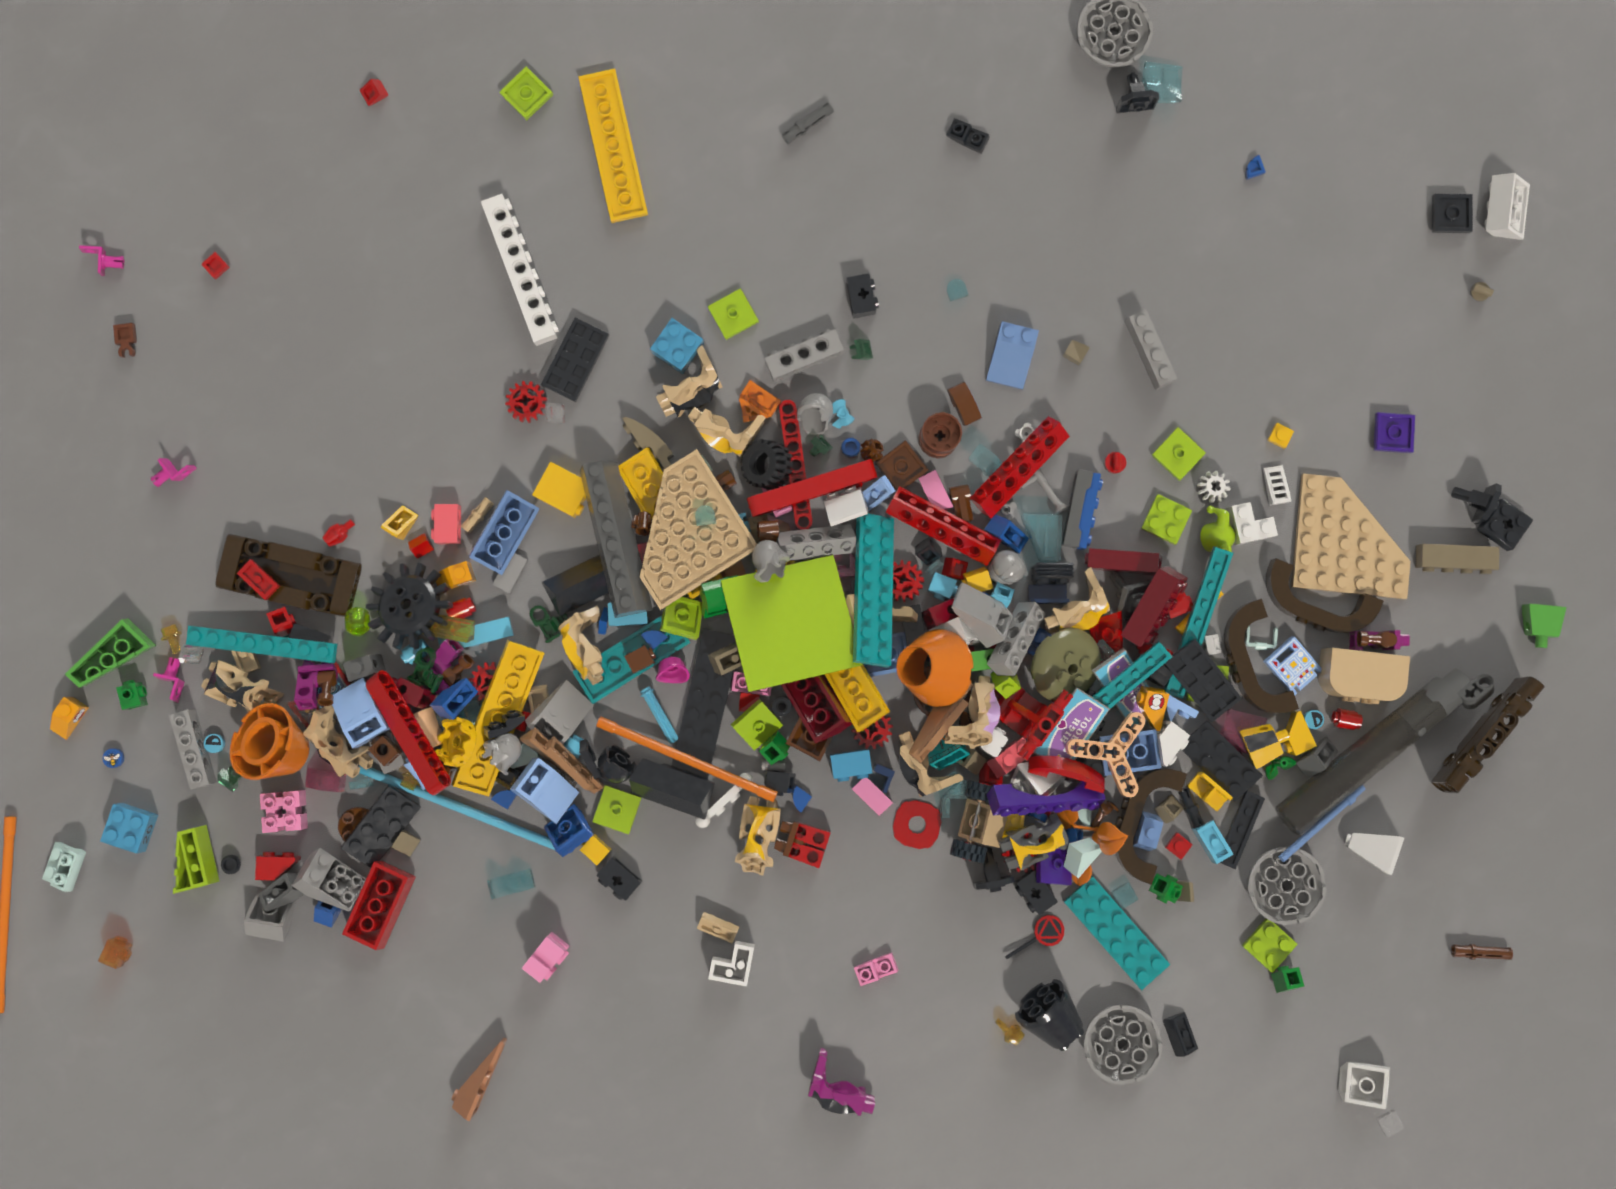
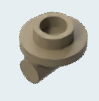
(1481, 291)

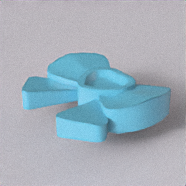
(845, 419)

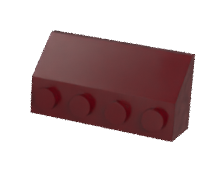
(818, 707)

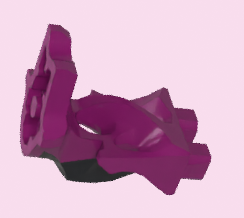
(840, 1096)

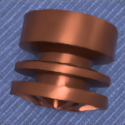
(949, 430)

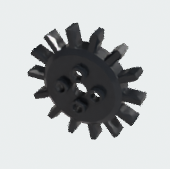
(424, 609)

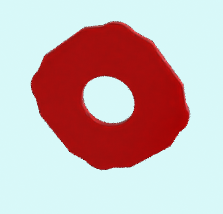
(901, 824)

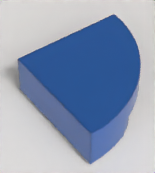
(1254, 168)
(603, 622)
(654, 638)
(504, 798)
(800, 798)

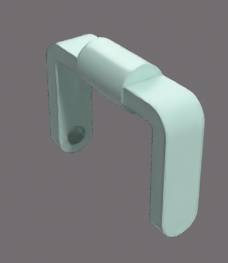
(1260, 645)

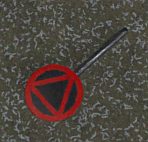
(1047, 930)

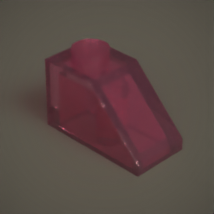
(325, 780)

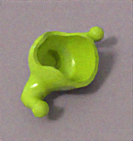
(1218, 533)

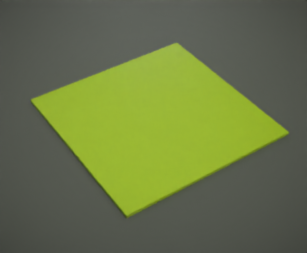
(791, 624)

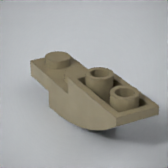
(647, 438)

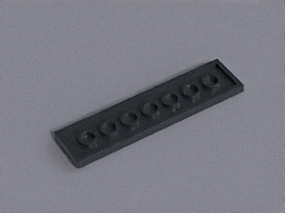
(704, 704)

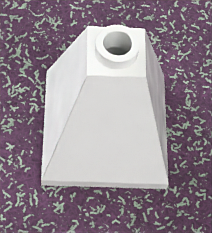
(1034, 783)
(1378, 850)

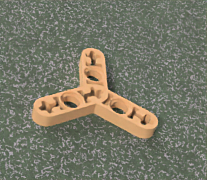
(1119, 746)

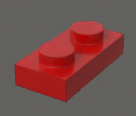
(258, 579)

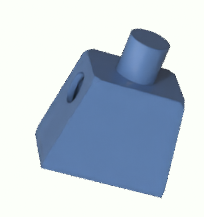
(1148, 831)

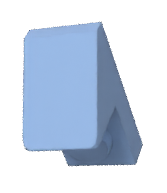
(878, 492)
(1184, 710)

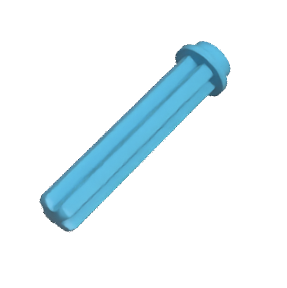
(659, 714)

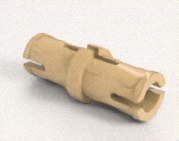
(477, 515)

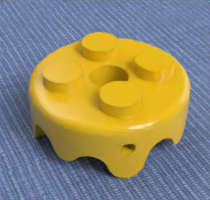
(456, 741)

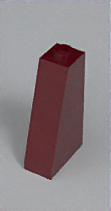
(1123, 561)

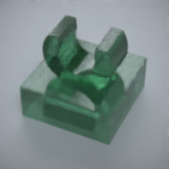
(863, 349)
(820, 445)
(228, 780)

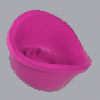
(672, 671)

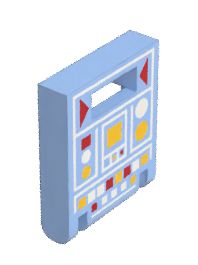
(1296, 669)

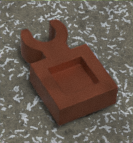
(125, 336)

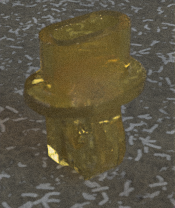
(170, 633)
(409, 781)
(1012, 1034)

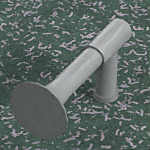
(1058, 505)

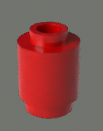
(462, 608)
(1346, 719)

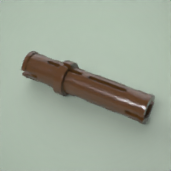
(1473, 952)

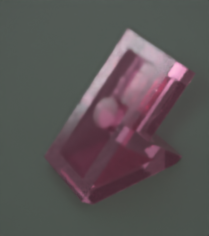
(847, 572)

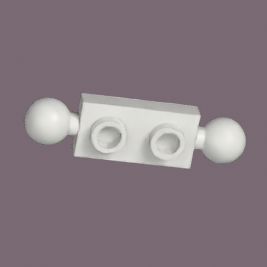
(719, 807)

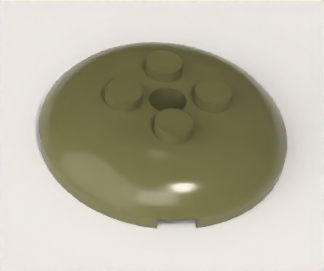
(1054, 656)

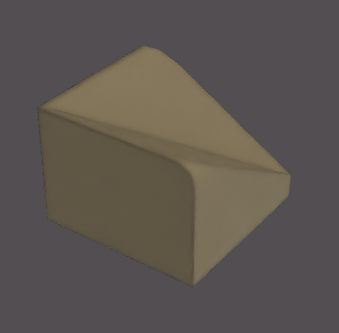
(1076, 352)

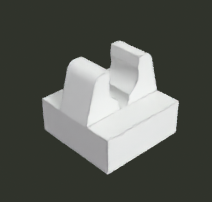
(1213, 644)

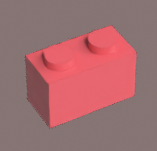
(446, 524)
(1007, 758)

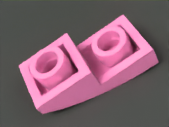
(935, 490)
(739, 684)
(876, 969)

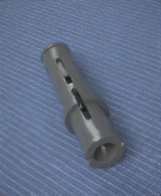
(804, 125)

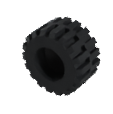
(779, 464)

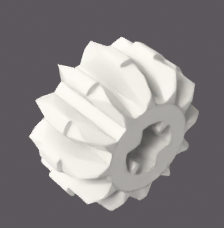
(1220, 487)

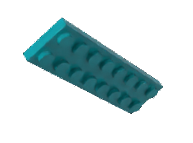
(873, 590)

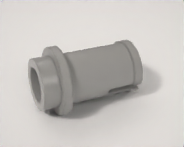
(778, 766)

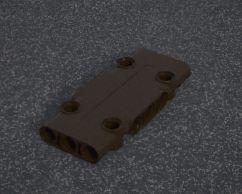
(298, 571)
(1467, 757)

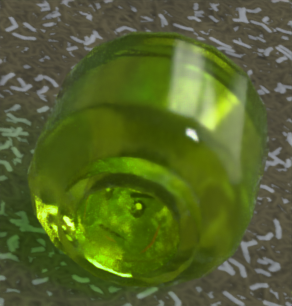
(357, 621)

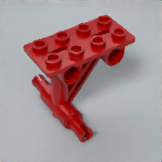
(1031, 718)

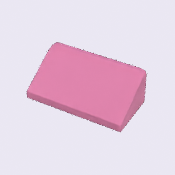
(872, 795)

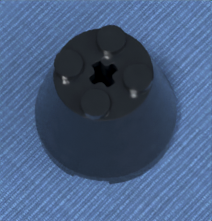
(1050, 1015)

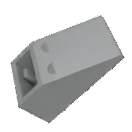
(982, 615)
(560, 712)
(329, 880)

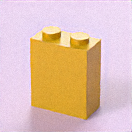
(561, 490)

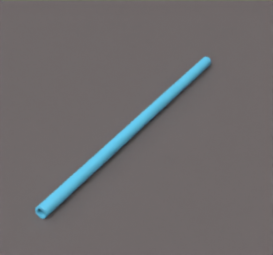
(461, 808)

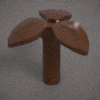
(1104, 809)

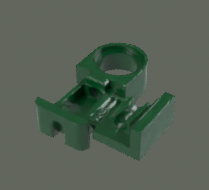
(548, 626)
(422, 671)

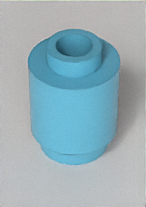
(409, 653)
(573, 745)

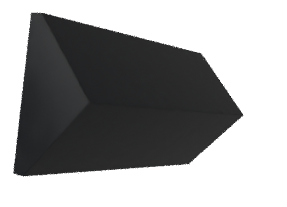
(577, 586)
(672, 787)

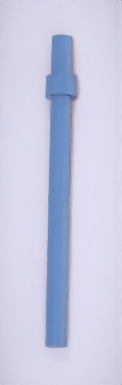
(1320, 824)

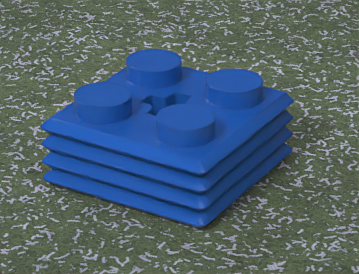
(569, 831)

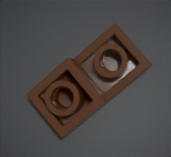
(965, 403)

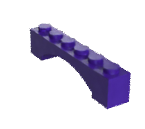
(1007, 800)

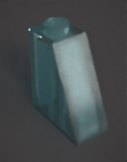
(1045, 535)

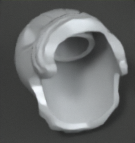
(815, 413)
(769, 559)
(1006, 567)
(504, 751)

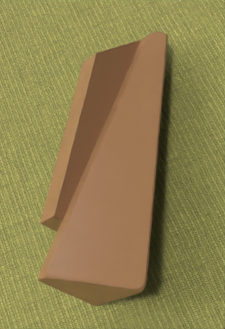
(936, 727)
(562, 758)

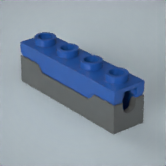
(1081, 510)

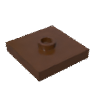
(901, 466)

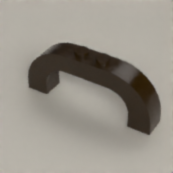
(1279, 592)
(1243, 671)
(1131, 815)

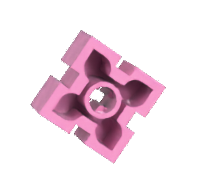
(292, 819)
(543, 961)

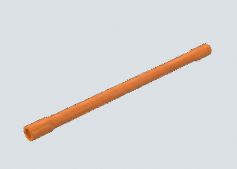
(759, 790)
(9, 832)

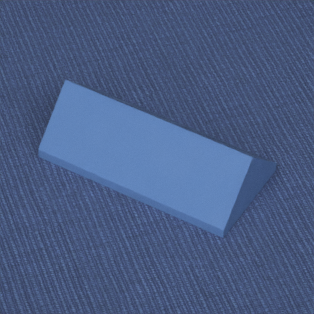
(504, 532)

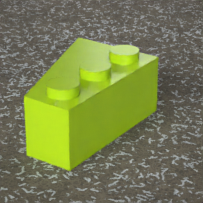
(194, 860)

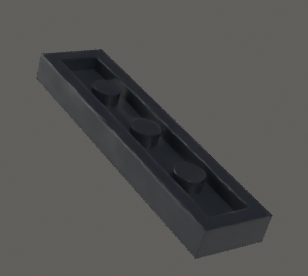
(1242, 826)

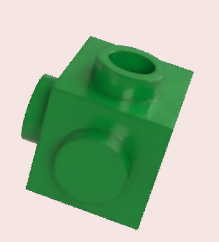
(132, 695)
(775, 748)
(1287, 979)

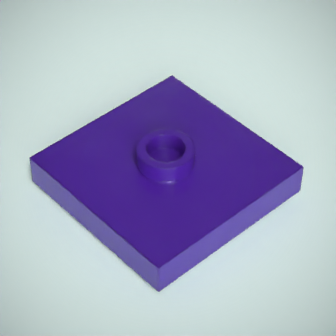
(1394, 432)
(1053, 870)

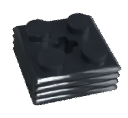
(1516, 521)
(1047, 572)

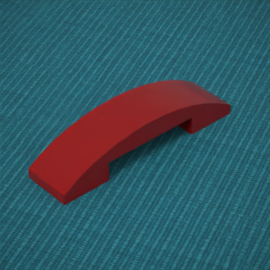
(1067, 767)

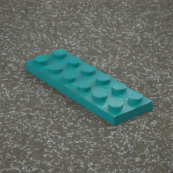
(615, 666)
(1116, 933)

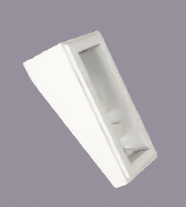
(1283, 483)

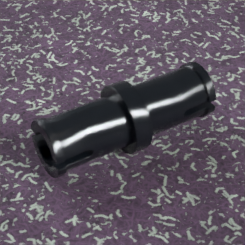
(1191, 808)

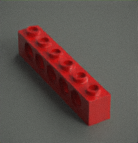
(1019, 467)
(943, 526)

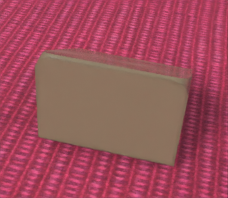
(1169, 809)
(406, 843)
(1187, 891)

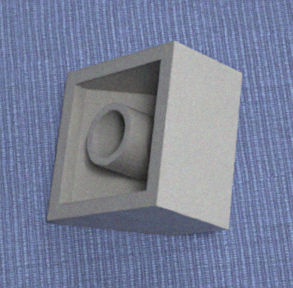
(268, 924)

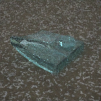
(1163, 79)

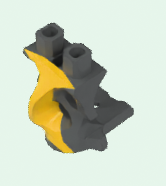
(1024, 847)

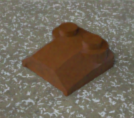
(802, 741)

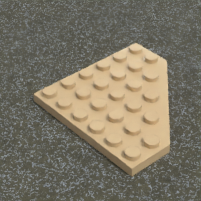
(1343, 544)
(679, 551)

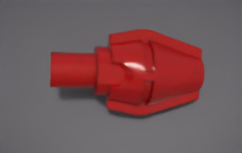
(337, 533)

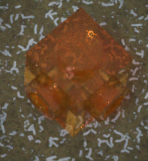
(116, 952)

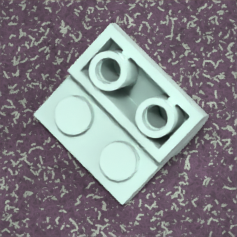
(64, 866)

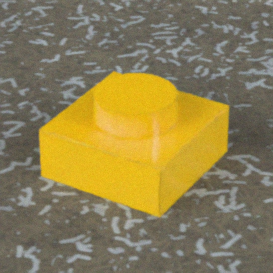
(1280, 435)

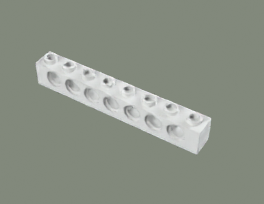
(499, 205)

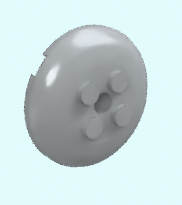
(1124, 16)
(1300, 899)
(1132, 1061)

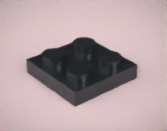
(1452, 213)

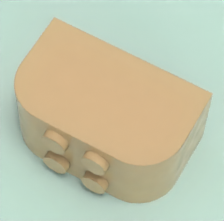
(1363, 675)

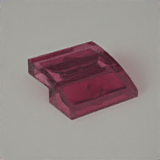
(1238, 721)

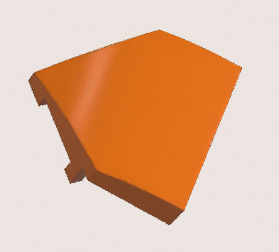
(757, 401)

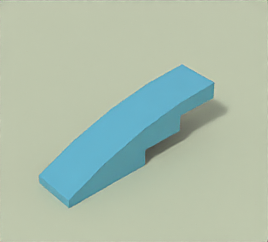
(487, 632)

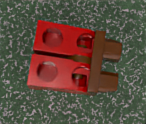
(799, 837)

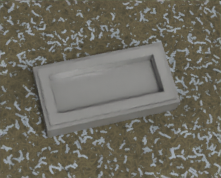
(511, 574)

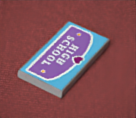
(1109, 670)
(1079, 722)

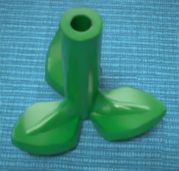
(1284, 762)

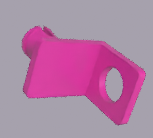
(103, 260)
(169, 471)
(170, 675)

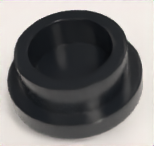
(230, 864)

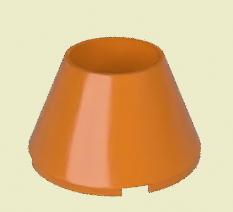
(949, 667)
(268, 744)

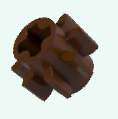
(871, 450)
(642, 523)

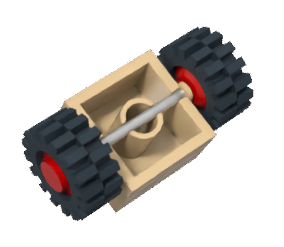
(977, 825)

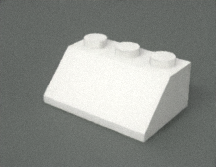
(1507, 206)

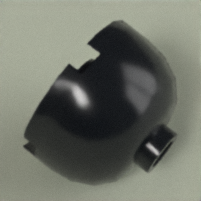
(615, 765)

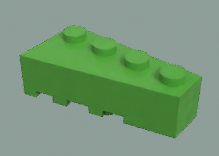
(115, 649)

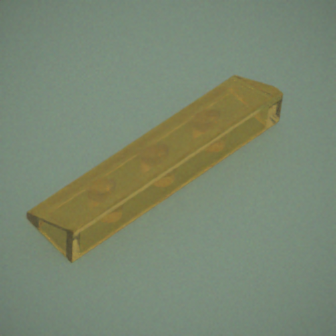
(456, 629)

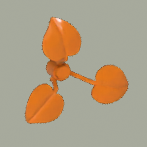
(1105, 835)

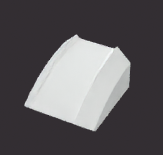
(1364, 1084)

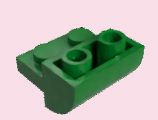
(713, 598)

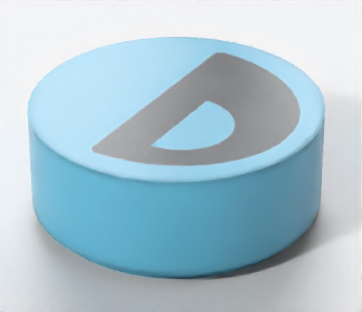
(1314, 719)
(214, 743)

